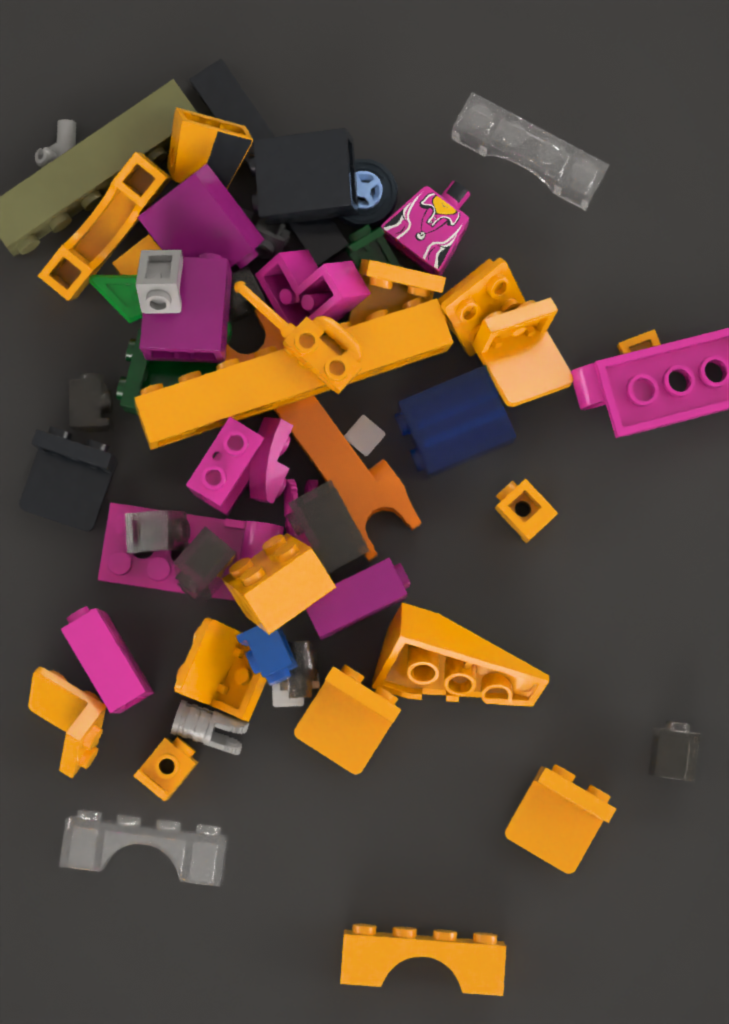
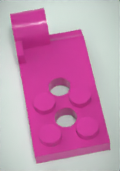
(638, 385)
(158, 570)

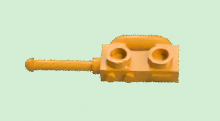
(308, 347)

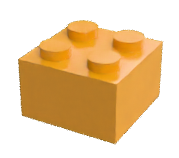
(278, 582)

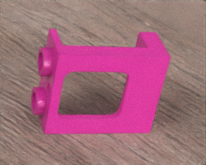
(225, 477)

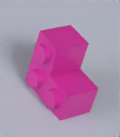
(302, 289)

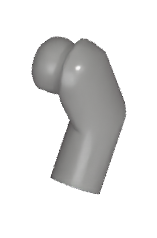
(65, 140)

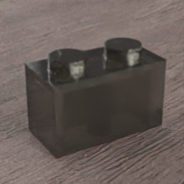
(328, 527)
(204, 565)

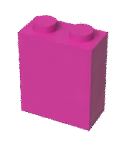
(106, 659)

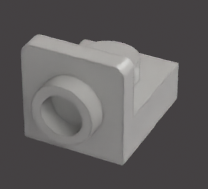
(159, 281)

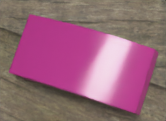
(266, 473)

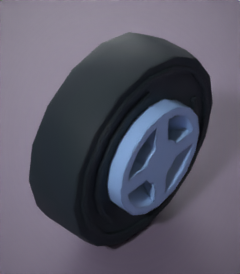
(383, 197)

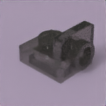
(157, 531)

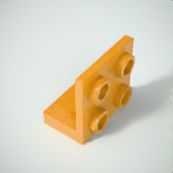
(392, 287)

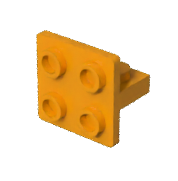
(478, 295)

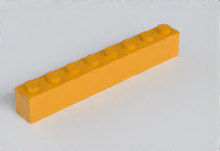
(277, 378)

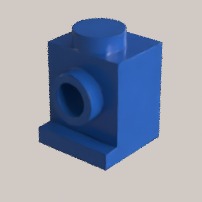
(268, 654)

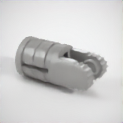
(200, 723)

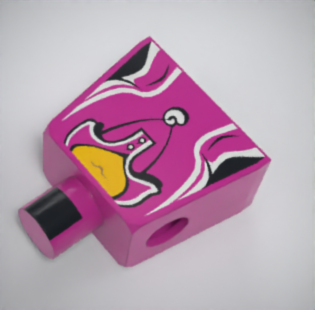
(429, 227)

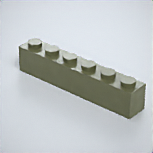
(85, 171)

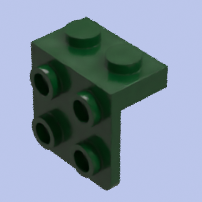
(150, 372)

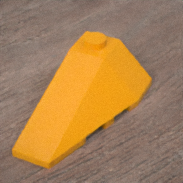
(442, 658)

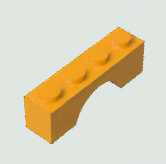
(106, 227)
(373, 954)

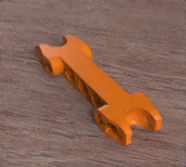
(361, 488)

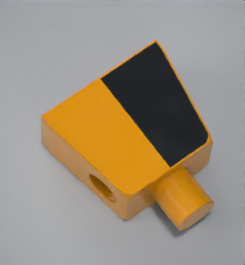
(204, 140)

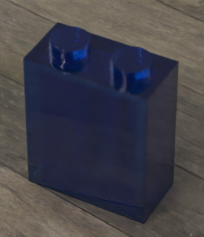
(454, 422)

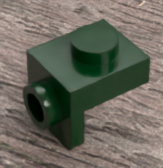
(369, 245)

